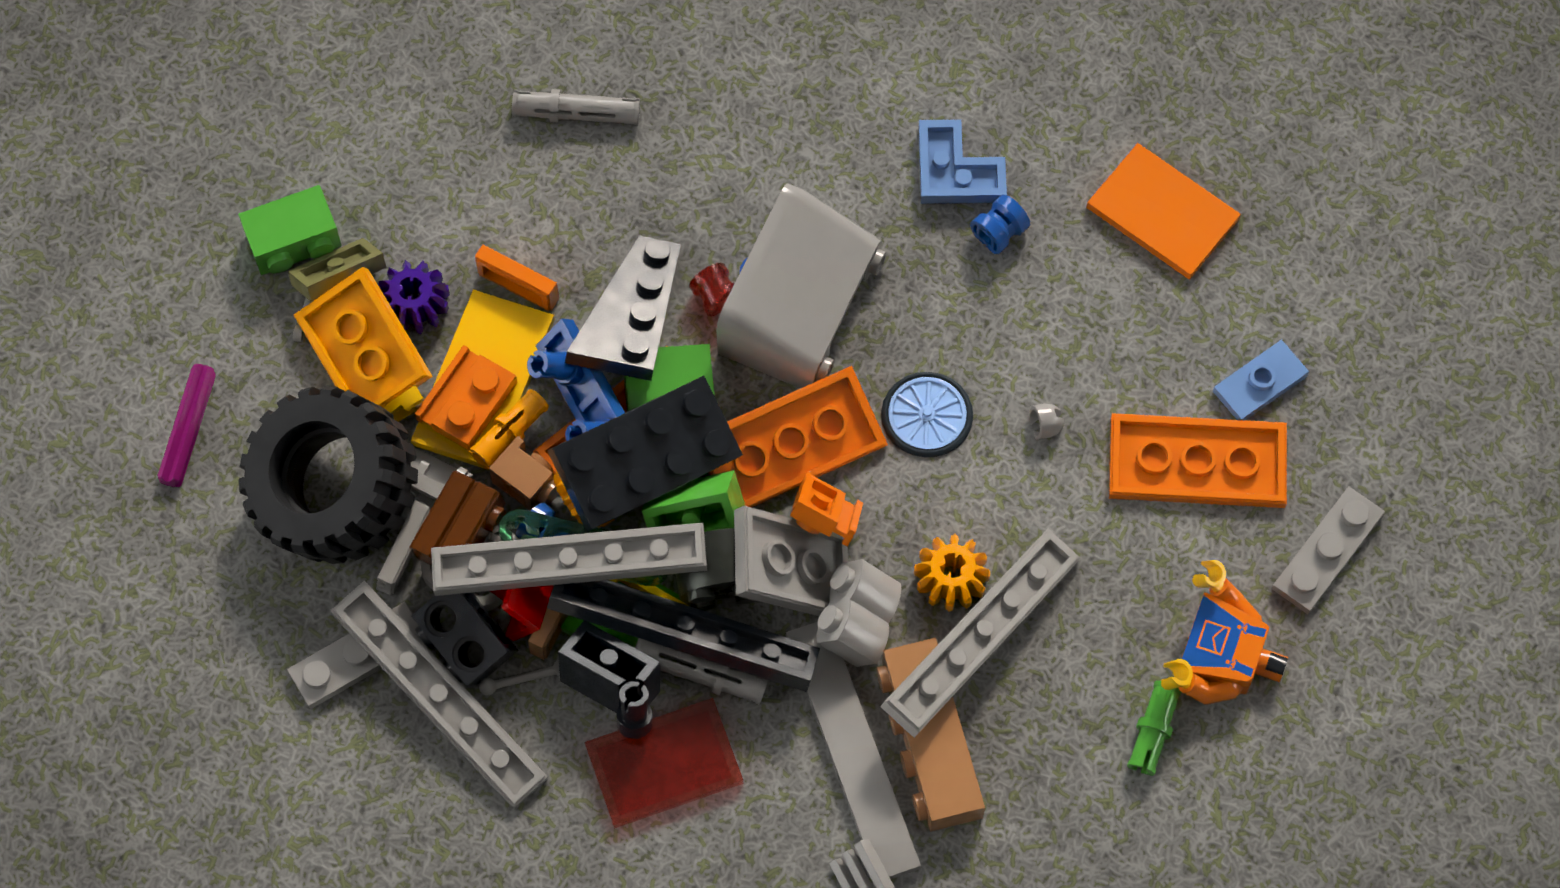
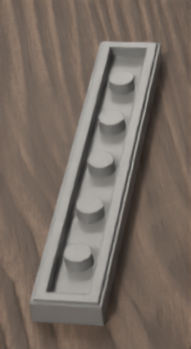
(568, 559)
(980, 633)
(439, 694)
(857, 759)

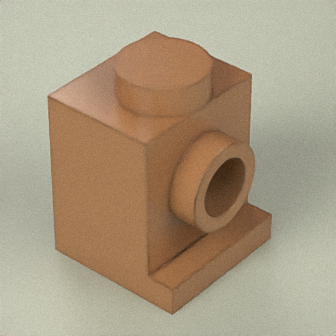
(524, 476)

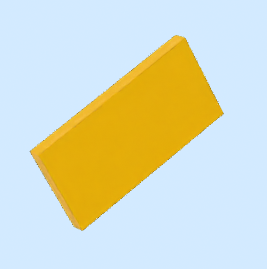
(502, 334)

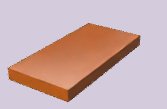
(802, 434)
(1198, 460)

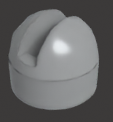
(1049, 420)

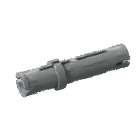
(575, 107)
(751, 686)

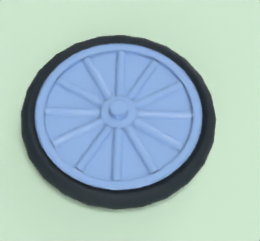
(927, 414)

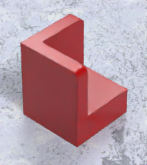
(526, 607)

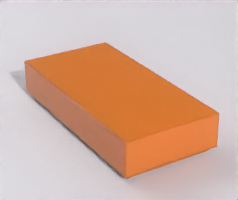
(516, 278)

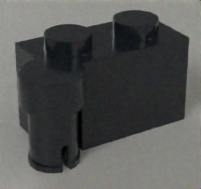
(612, 676)

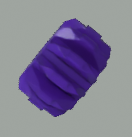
(416, 281)

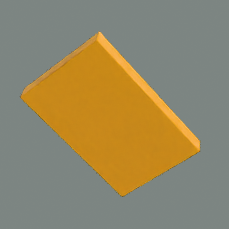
(362, 340)

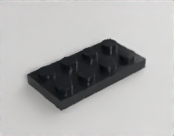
(645, 453)

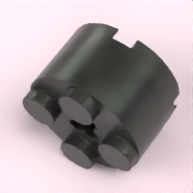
(716, 583)

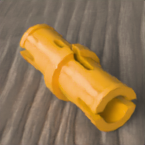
(508, 427)

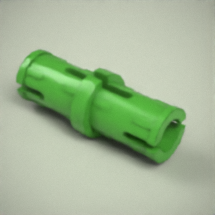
(1154, 729)

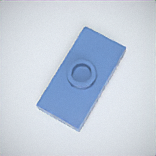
(1260, 381)

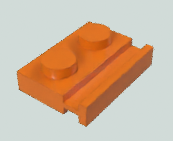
(466, 397)
(823, 509)

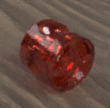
(713, 287)

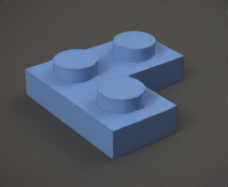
(949, 175)

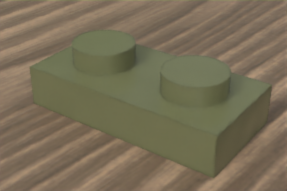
(330, 269)

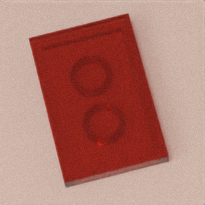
(672, 765)

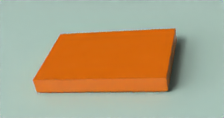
(1163, 211)

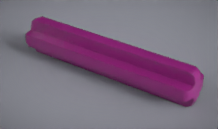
(186, 425)

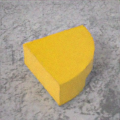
(412, 400)

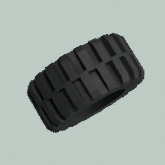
(281, 457)

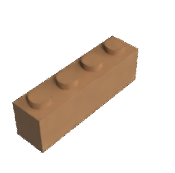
(938, 752)

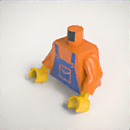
(1223, 644)

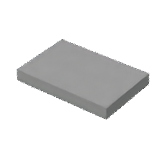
(783, 562)

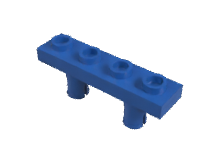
(582, 388)

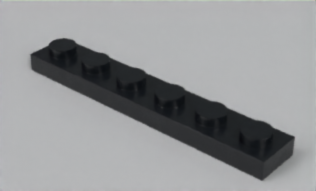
(688, 630)

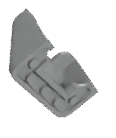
(796, 289)

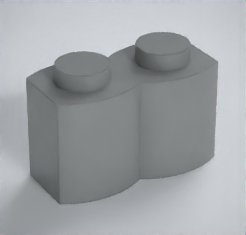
(858, 613)

